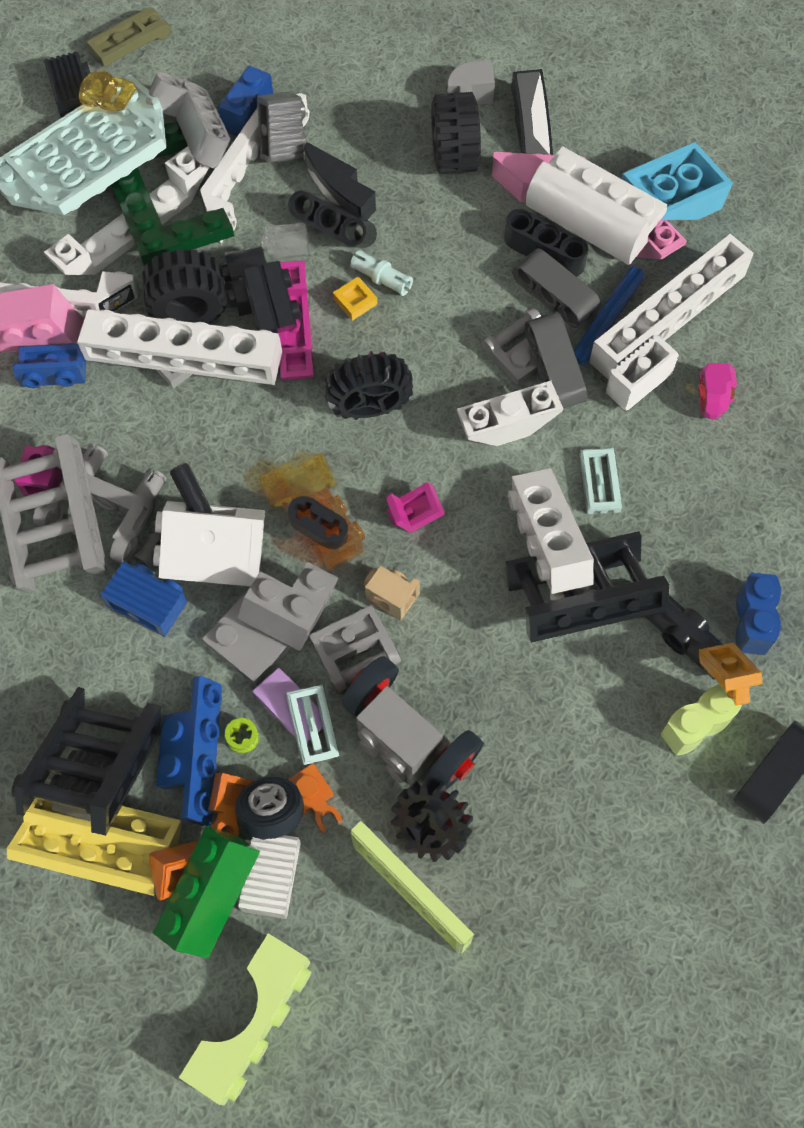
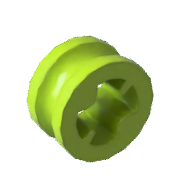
(236, 726)

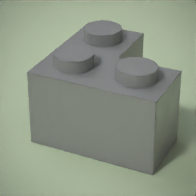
(285, 610)

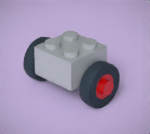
(401, 734)

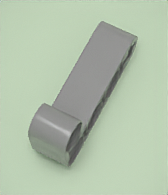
(195, 116)

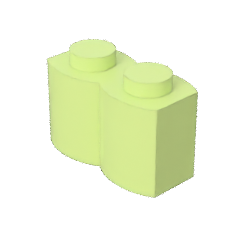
(697, 720)

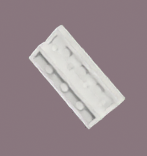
(594, 204)

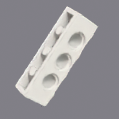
(551, 531)

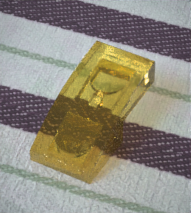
(304, 479)

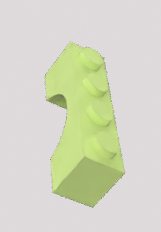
(219, 1066)

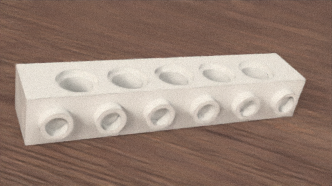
(673, 303)
(125, 341)

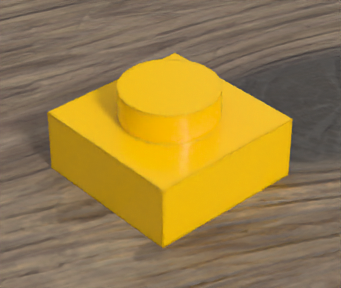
(355, 298)

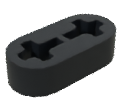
(314, 528)

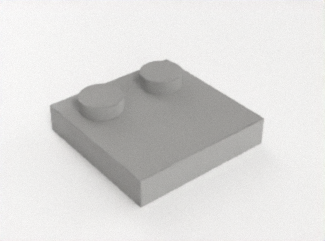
(244, 646)

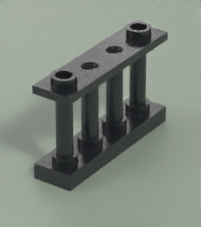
(594, 608)
(115, 779)

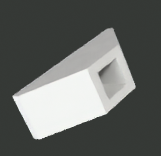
(510, 415)

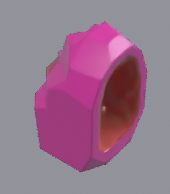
(716, 389)

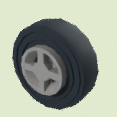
(269, 808)

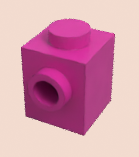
(42, 480)

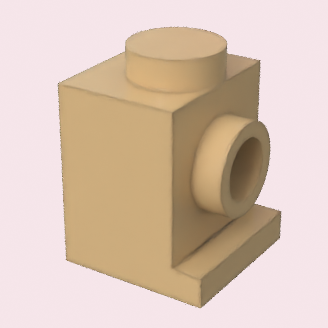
(391, 591)

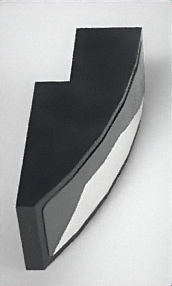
(531, 112)
(339, 182)

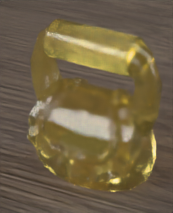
(100, 88)

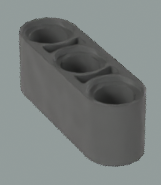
(556, 287)
(556, 358)

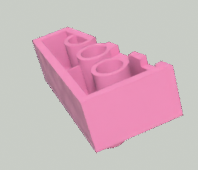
(37, 318)

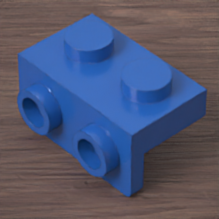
(50, 366)

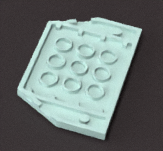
(83, 154)

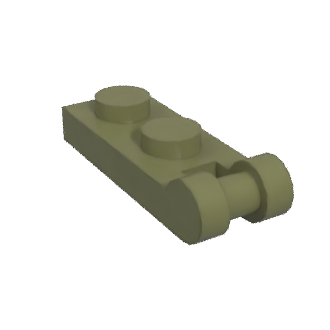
(128, 36)

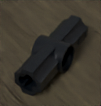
(684, 631)

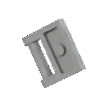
(518, 361)
(349, 638)

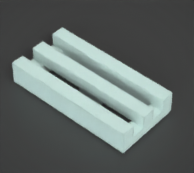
(602, 506)
(298, 727)

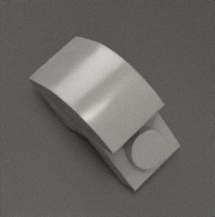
(474, 78)

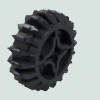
(368, 385)

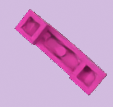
(296, 343)

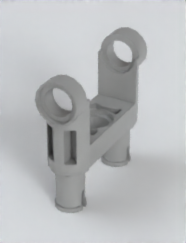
(133, 506)

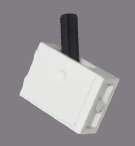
(207, 540)

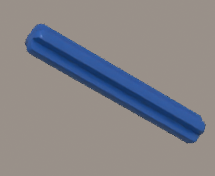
(609, 313)

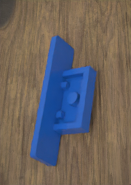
(190, 750)

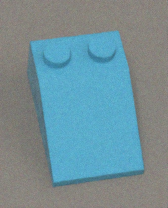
(684, 181)

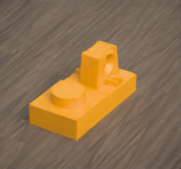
(731, 670)

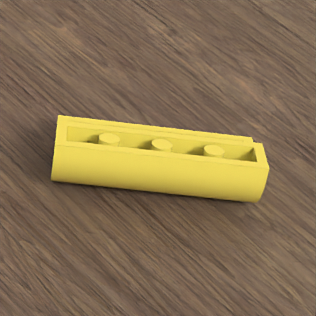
(69, 846)

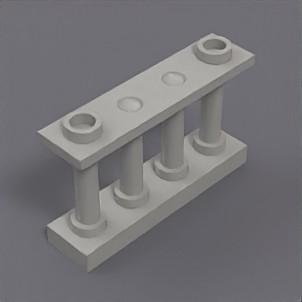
(80, 522)

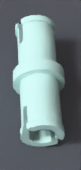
(381, 272)

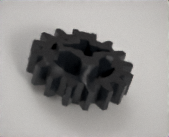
(432, 820)

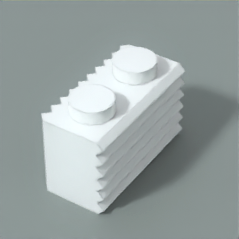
(641, 372)
(271, 878)

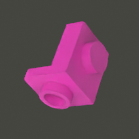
(415, 508)

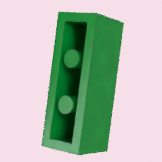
(206, 892)

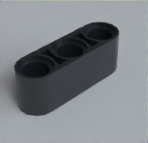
(319, 218)
(528, 232)
(774, 775)

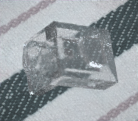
(285, 240)

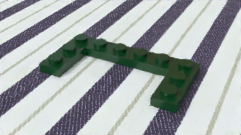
(144, 223)

